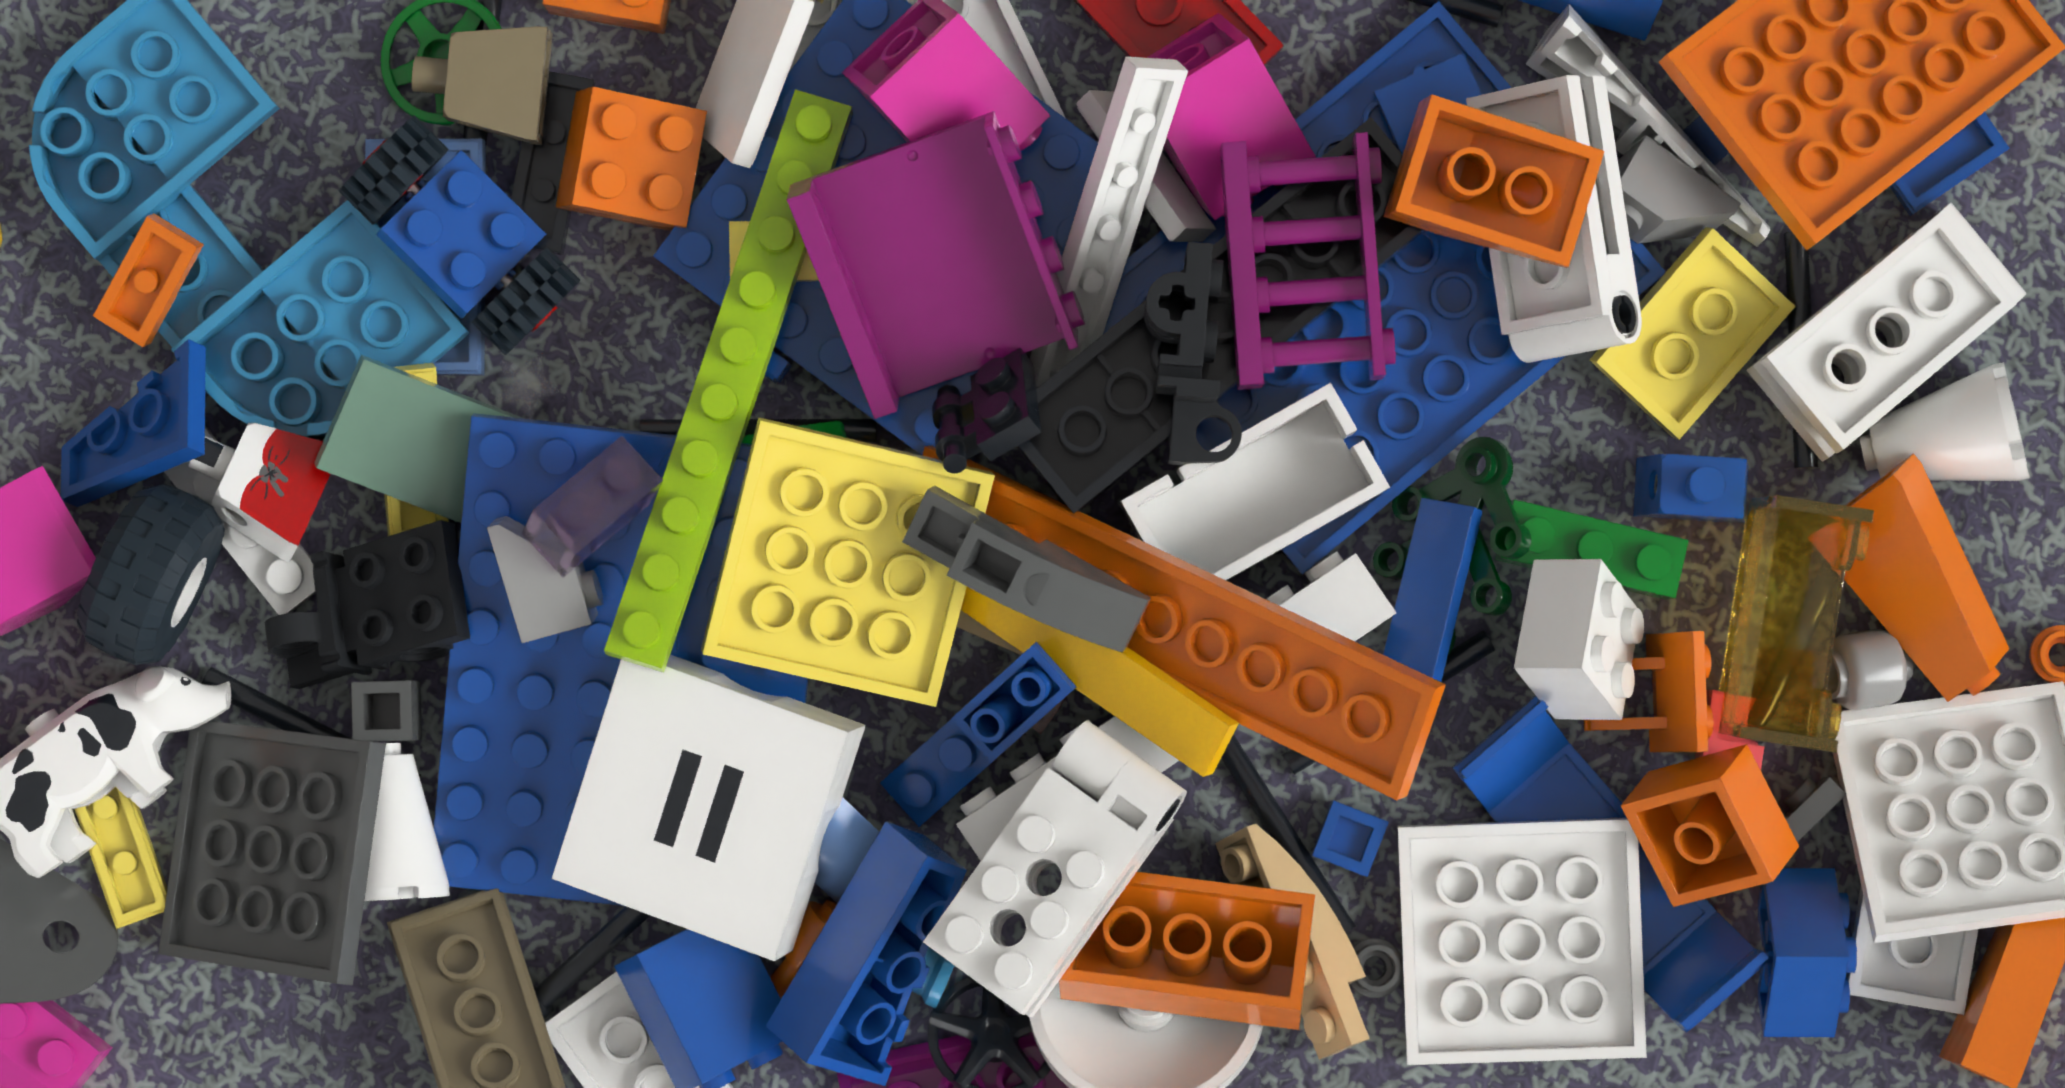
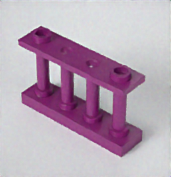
(1255, 294)

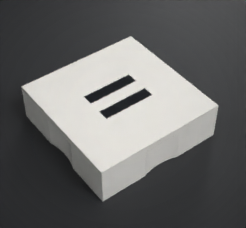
(708, 804)

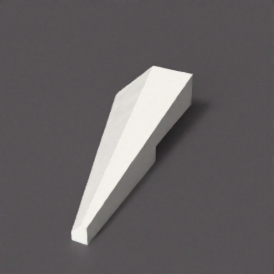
(1575, 49)

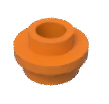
(2040, 654)

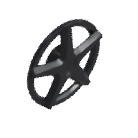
(991, 1035)

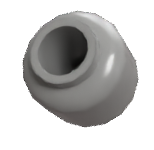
(1868, 669)

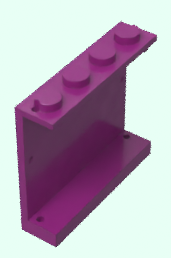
(934, 259)

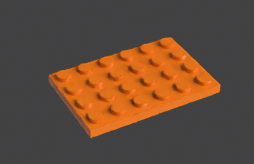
(1850, 93)

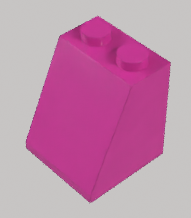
(940, 73)
(1223, 101)
(40, 551)

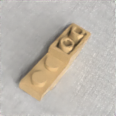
(1328, 1004)

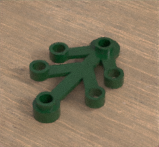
(1473, 491)

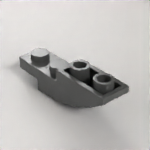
(1025, 574)

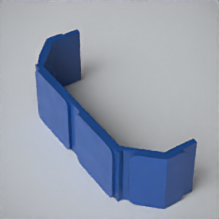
(1536, 775)

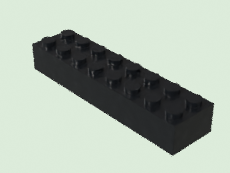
(1103, 405)

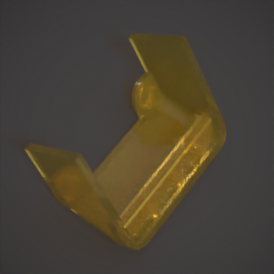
(1788, 620)

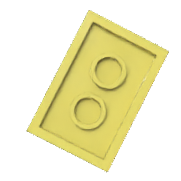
(1695, 333)

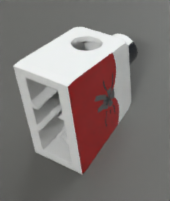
(265, 485)

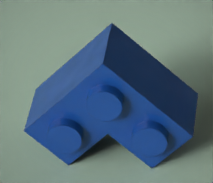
(1807, 952)

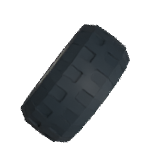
(150, 574)

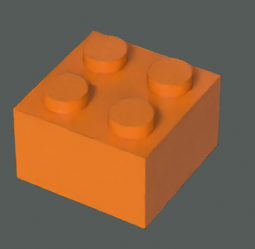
(631, 158)
(1710, 826)

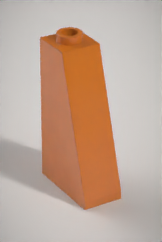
(1924, 585)
(2008, 1001)

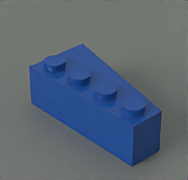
(869, 957)

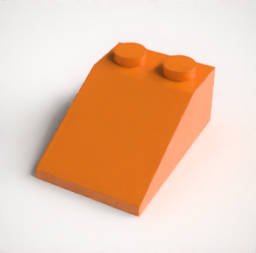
(1493, 182)

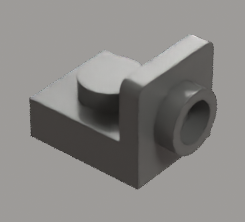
(1810, 804)

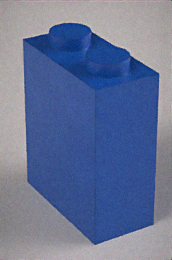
(703, 1007)

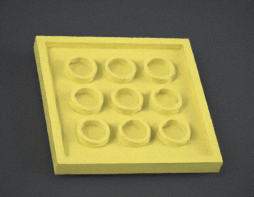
(821, 566)

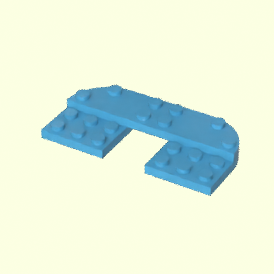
(125, 135)

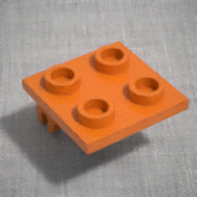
(1680, 706)

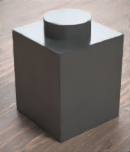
(386, 711)

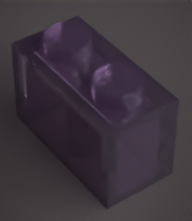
(592, 506)

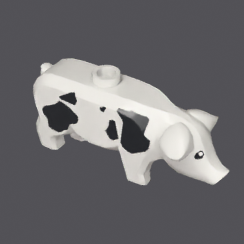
(89, 750)

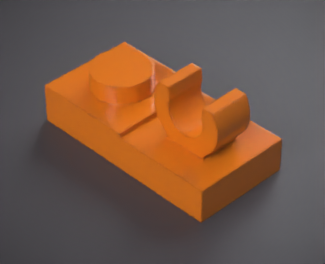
(148, 280)

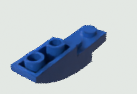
(978, 734)

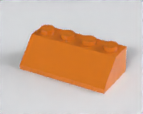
(1198, 951)

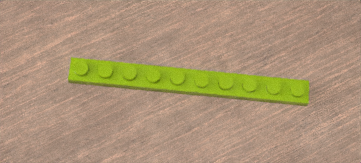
(724, 391)

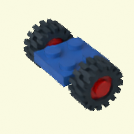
(459, 234)

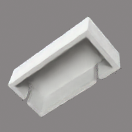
(1270, 493)

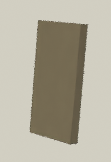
(474, 995)

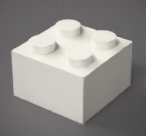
(1578, 639)

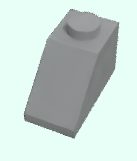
(1668, 196)
(537, 593)

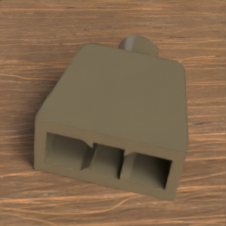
(492, 80)

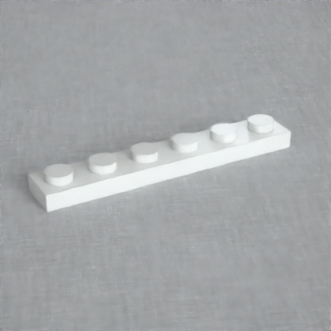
(1114, 198)

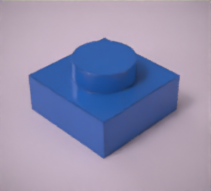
(1349, 838)

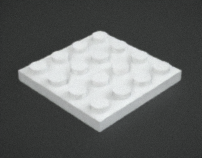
(1957, 810)
(1521, 941)

